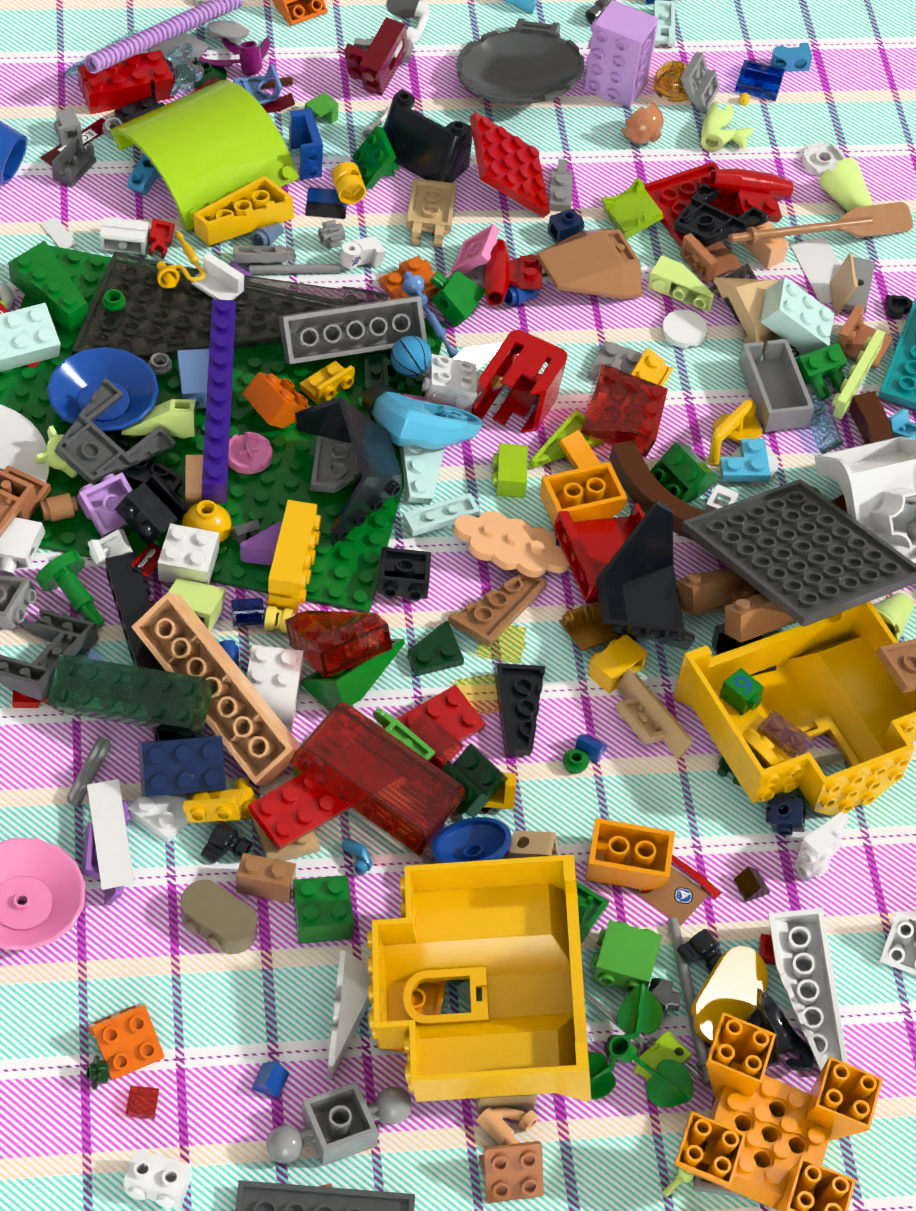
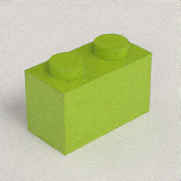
(511, 470)

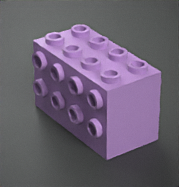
(620, 53)

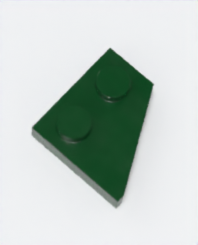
(435, 652)

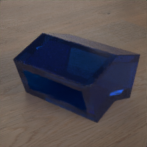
(247, 612)

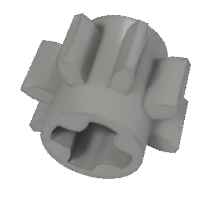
(331, 234)

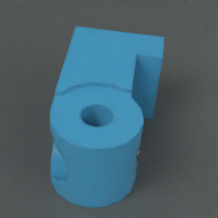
(792, 58)
(143, 176)

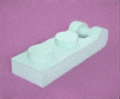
(666, 25)

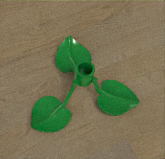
(671, 1081)

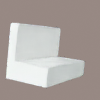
(221, 280)

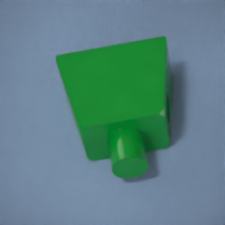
(455, 296)

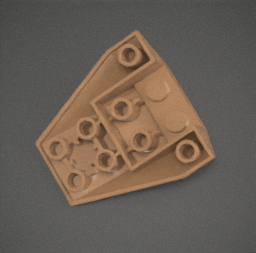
(594, 264)

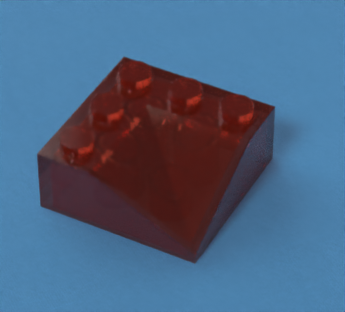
(624, 409)
(338, 639)

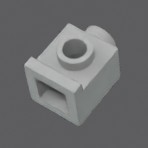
(67, 125)

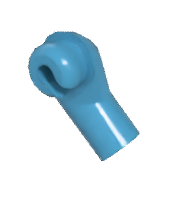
(361, 853)

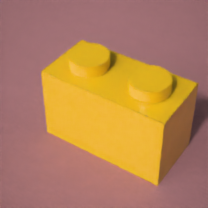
(613, 662)

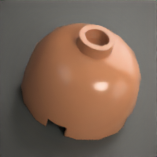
(644, 125)

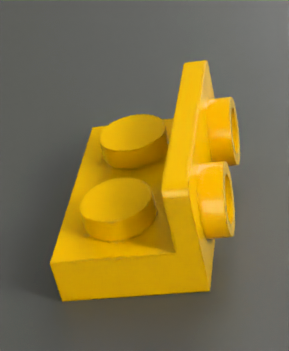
(328, 382)
(214, 806)

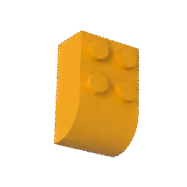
(584, 493)
(629, 855)

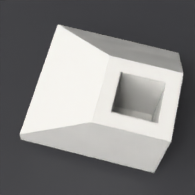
(901, 943)

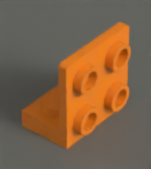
(127, 1040)

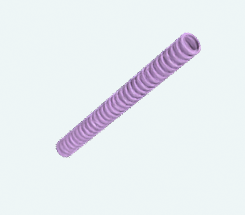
(158, 34)

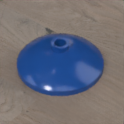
(472, 841)

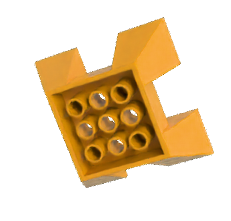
(719, 1152)

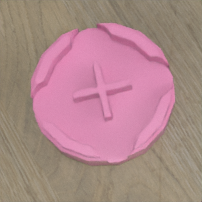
(249, 453)

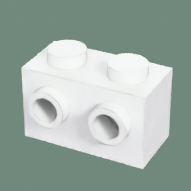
(157, 1179)

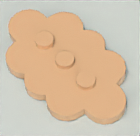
(511, 544)

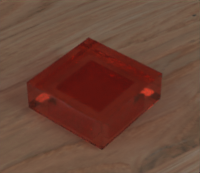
(142, 1102)

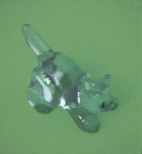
(185, 71)

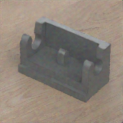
(73, 162)

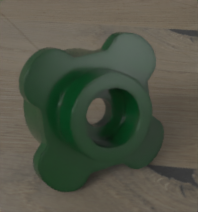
(97, 1072)

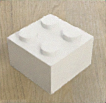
(188, 554)

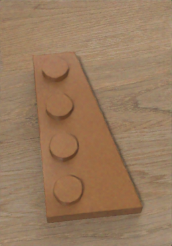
(498, 608)

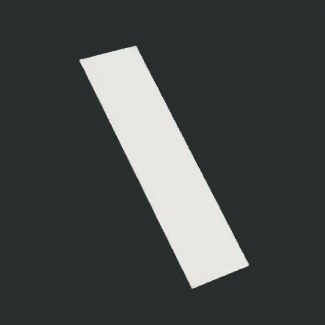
(110, 834)

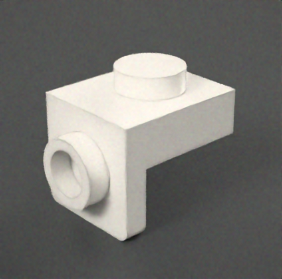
(109, 546)

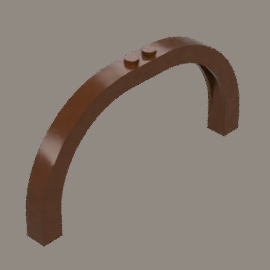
(645, 488)

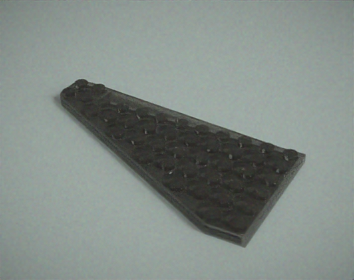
(180, 316)

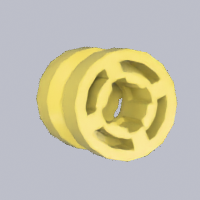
(271, 618)

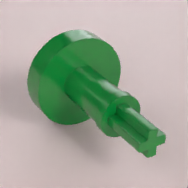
(62, 573)

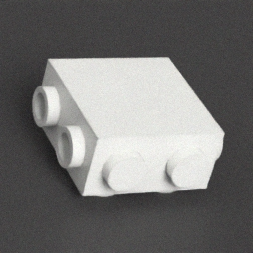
(451, 382)

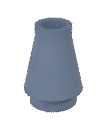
(267, 234)

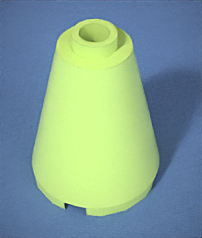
(846, 184)
(895, 612)

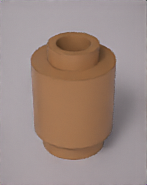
(58, 507)

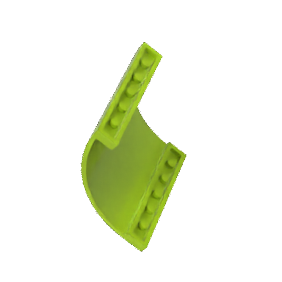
(209, 146)

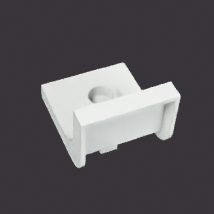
(878, 488)

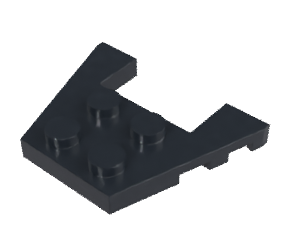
(712, 224)

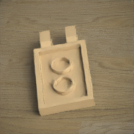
(431, 209)

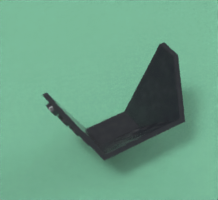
(375, 456)
(640, 584)

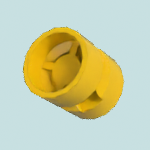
(348, 183)

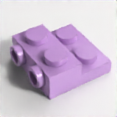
(101, 500)

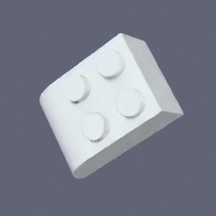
(277, 679)

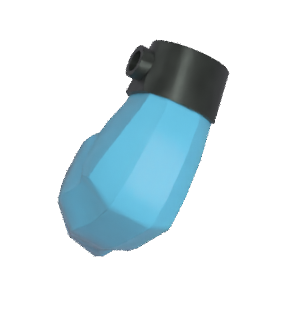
(418, 421)

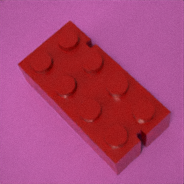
(126, 82)

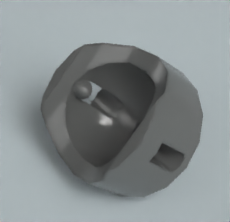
(663, 992)

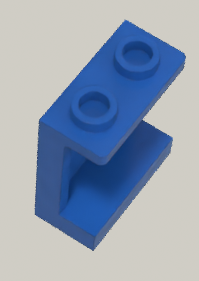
(306, 136)

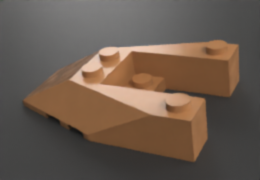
(745, 618)

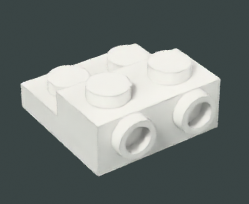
(820, 847)

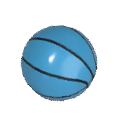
(411, 356)

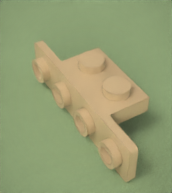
(649, 716)

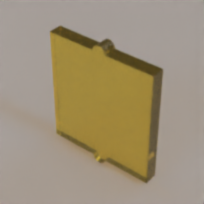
(506, 647)
(480, 692)

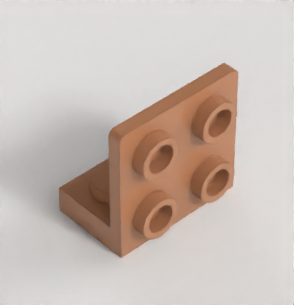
(708, 260)
(855, 334)

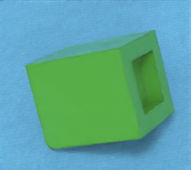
(324, 106)

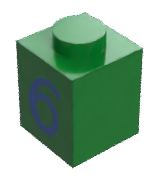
(742, 691)

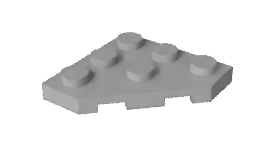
(334, 465)

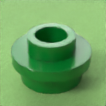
(113, 300)
(572, 766)

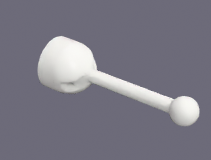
(368, 129)

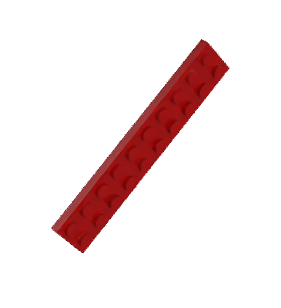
(306, 805)

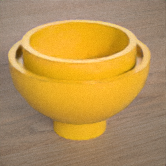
(209, 517)

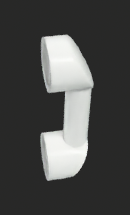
(422, 12)

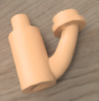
(492, 1122)

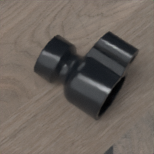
(225, 839)
(701, 947)

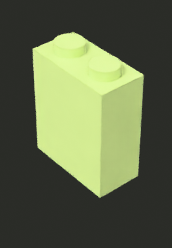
(204, 599)

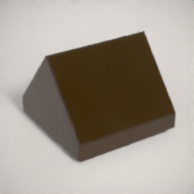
(751, 884)

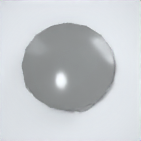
(227, 29)

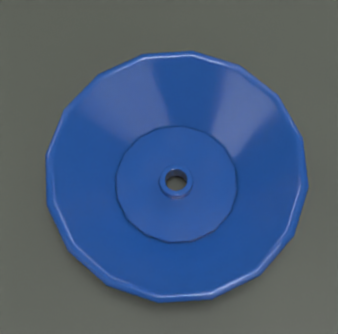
(82, 374)

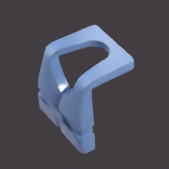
(254, 83)

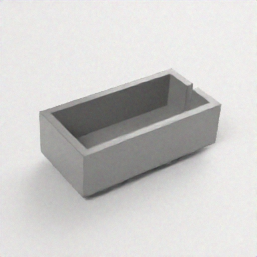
(776, 385)

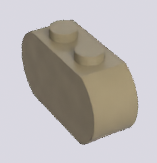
(218, 917)

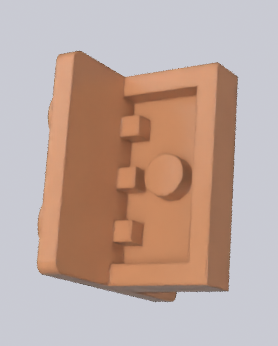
(512, 1171)

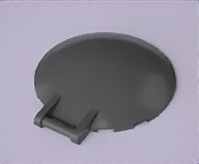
(520, 64)

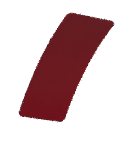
(280, 104)

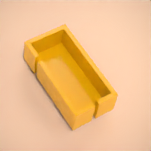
(294, 556)

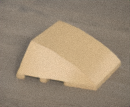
(748, 300)

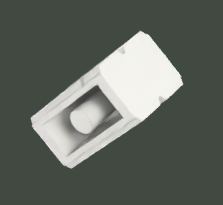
(124, 235)

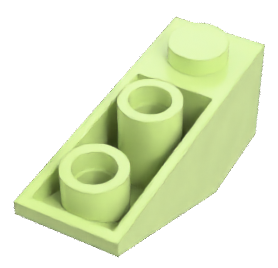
(680, 283)
(174, 416)

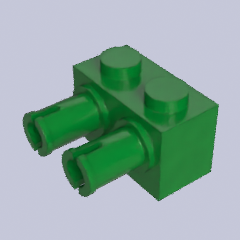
(822, 364)

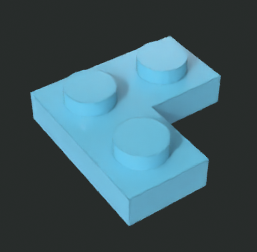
(750, 467)

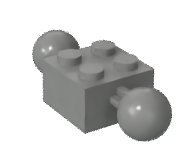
(339, 1124)

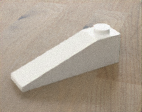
(349, 1006)

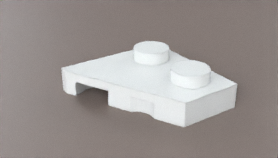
(160, 814)

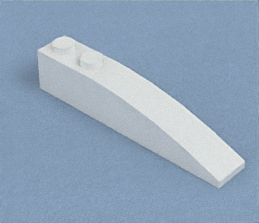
(808, 978)

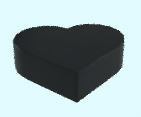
(897, 306)

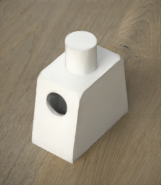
(19, 544)

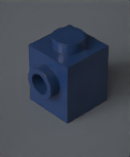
(565, 225)

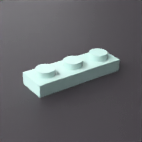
(440, 514)

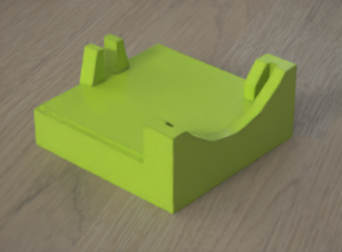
(632, 209)

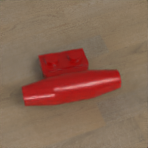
(752, 189)
(502, 272)

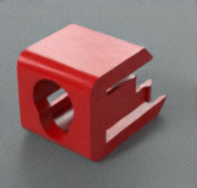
(522, 375)

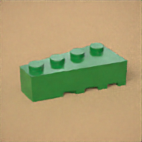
(46, 281)

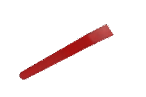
(697, 876)

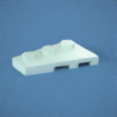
(420, 472)

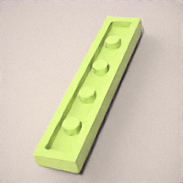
(857, 374)

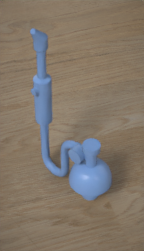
(414, 286)

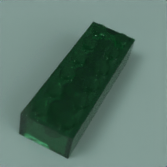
(130, 694)

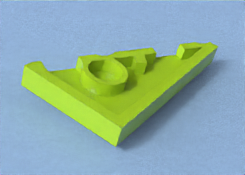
(552, 451)

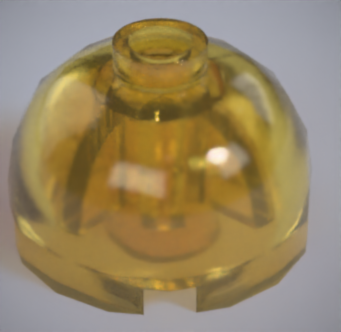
(669, 83)

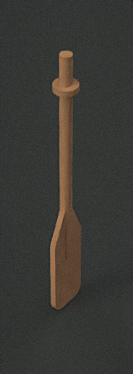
(859, 222)

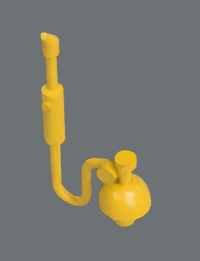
(169, 276)

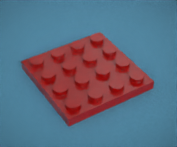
(509, 164)
(676, 191)

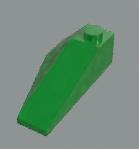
(351, 684)

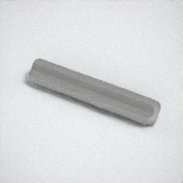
(88, 771)

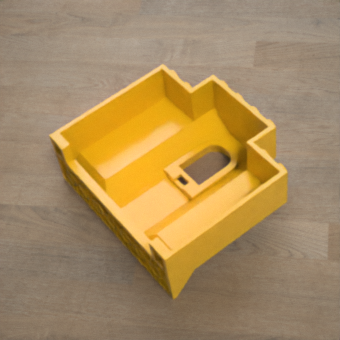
(821, 685)
(517, 938)

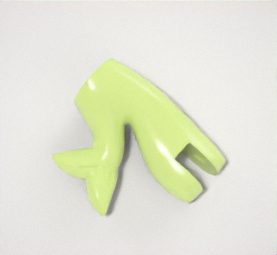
(716, 119)

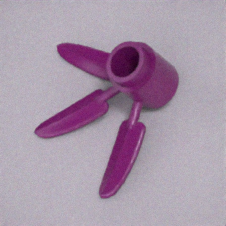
(249, 55)

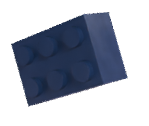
(181, 765)

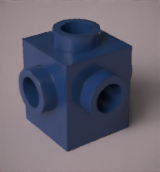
(786, 815)

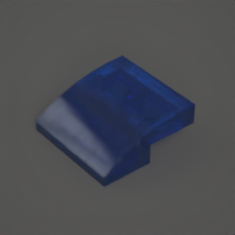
(760, 80)

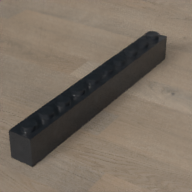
(132, 602)

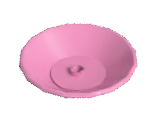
(49, 885)

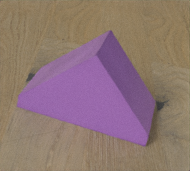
(261, 547)

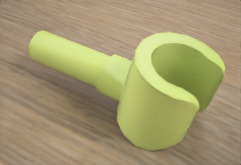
(682, 1176)

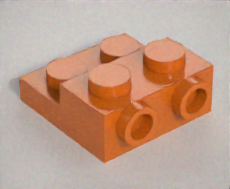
(393, 281)

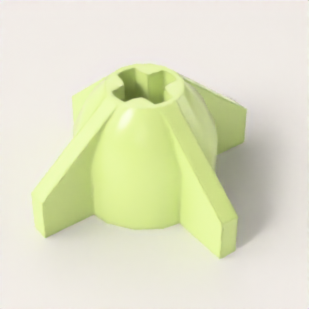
(51, 458)

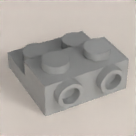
(15, 597)

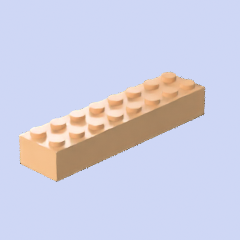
(236, 708)

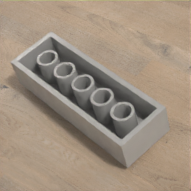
(350, 329)

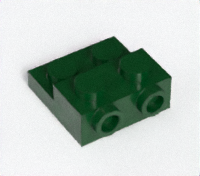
(477, 776)

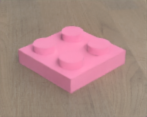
(476, 250)

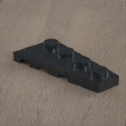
(141, 472)
(519, 704)

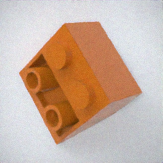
(300, 10)
(275, 399)

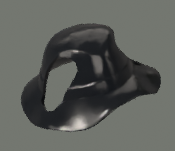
(770, 1017)

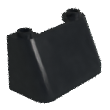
(424, 145)

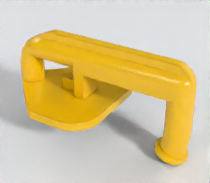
(735, 426)

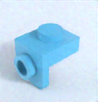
(901, 425)

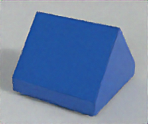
(591, 746)
(271, 1079)

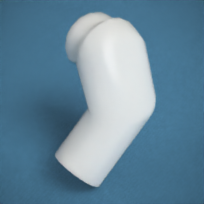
(6, 295)

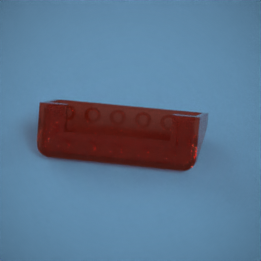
(380, 777)

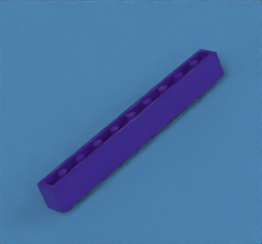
(219, 401)

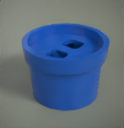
(12, 151)

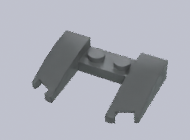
(67, 637)

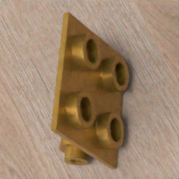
(586, 626)

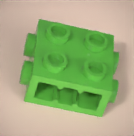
(625, 955)

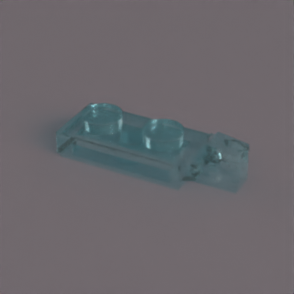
(824, 426)

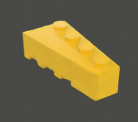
(243, 211)

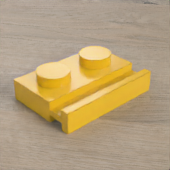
(651, 368)

